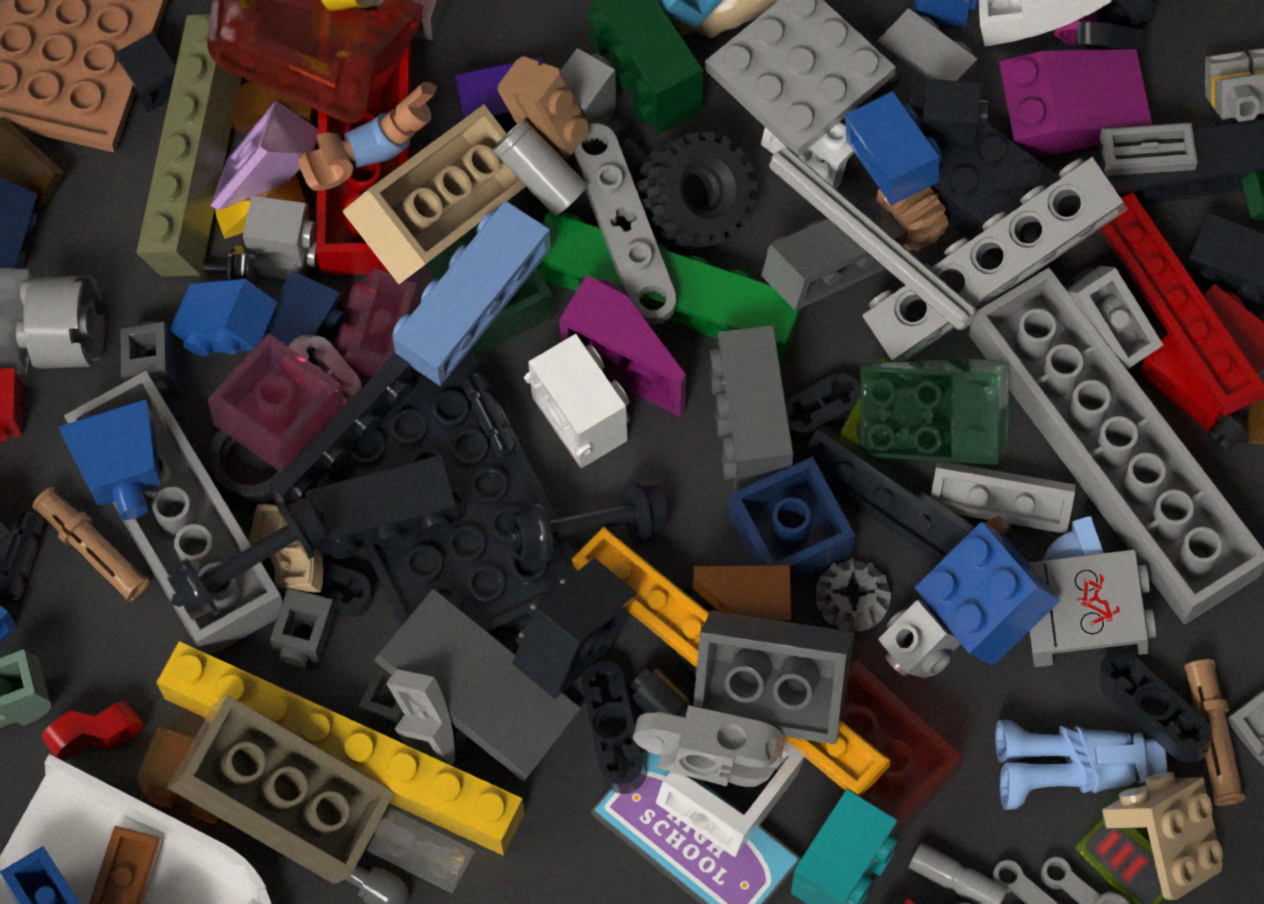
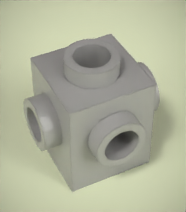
(918, 641)

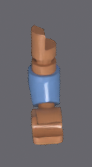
(367, 144)

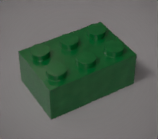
(648, 60)

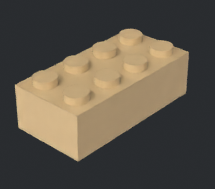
(435, 196)

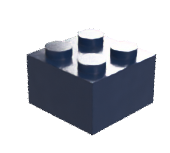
(792, 521)

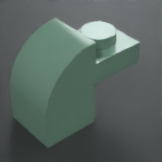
(22, 689)

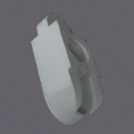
(712, 745)

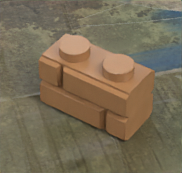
(546, 103)

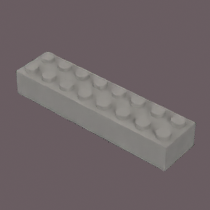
(1118, 446)

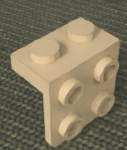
(1178, 828)

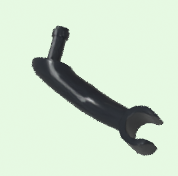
(238, 265)

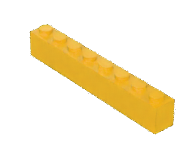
(418, 780)

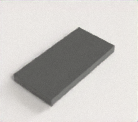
(479, 684)

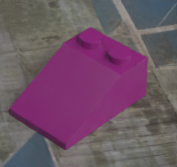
(1070, 95)
(626, 344)

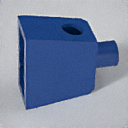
(117, 456)

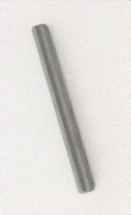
(873, 239)

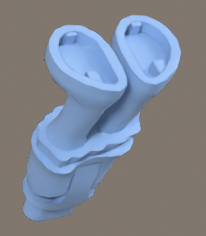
(1093, 757)

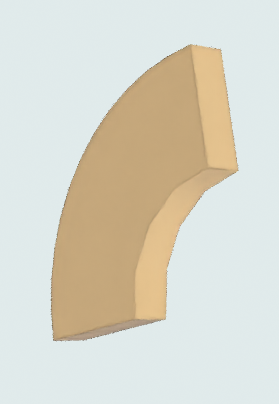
(290, 564)

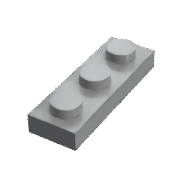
(994, 493)

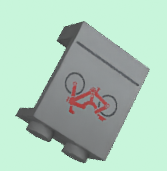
(1097, 605)

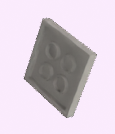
(799, 70)

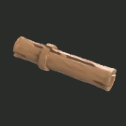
(77, 530)
(1221, 755)

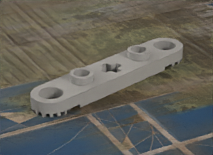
(632, 251)

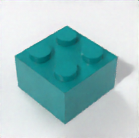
(846, 854)

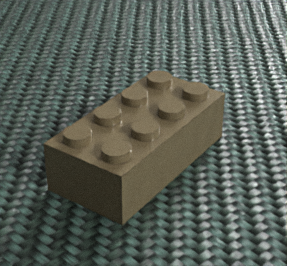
(281, 790)

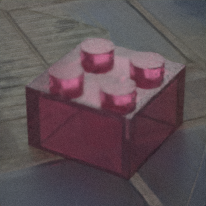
(275, 402)

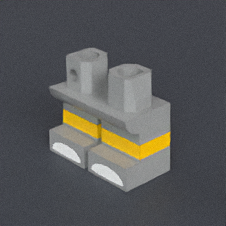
(1236, 84)

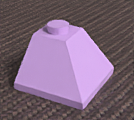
(265, 156)

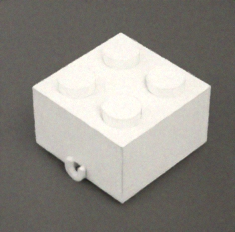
(579, 399)

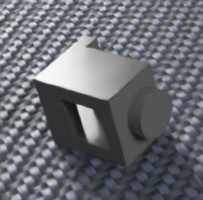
(150, 349)
(299, 613)

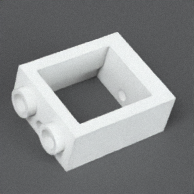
(716, 818)

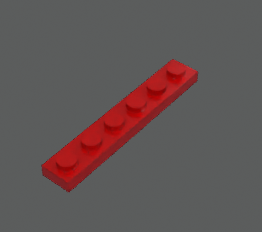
(1182, 309)

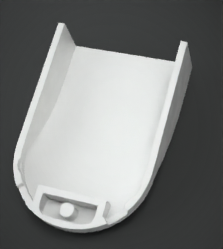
(75, 822)

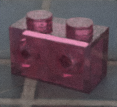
(376, 308)

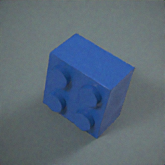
(987, 594)

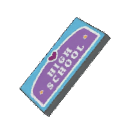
(689, 857)

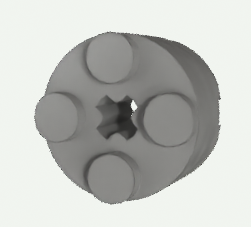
(61, 322)

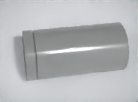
(539, 167)

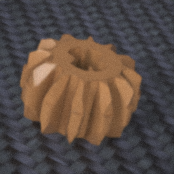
(919, 216)

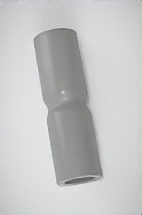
(953, 875)

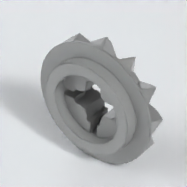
(836, 608)

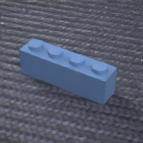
(471, 292)

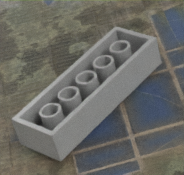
(191, 522)

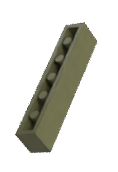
(189, 158)

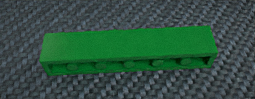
(706, 296)

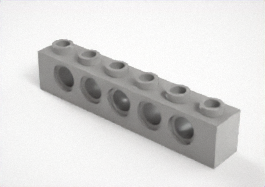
(1020, 260)

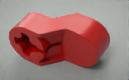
(107, 730)

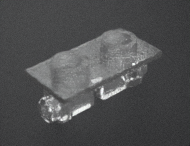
(420, 850)

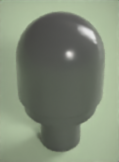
(379, 886)

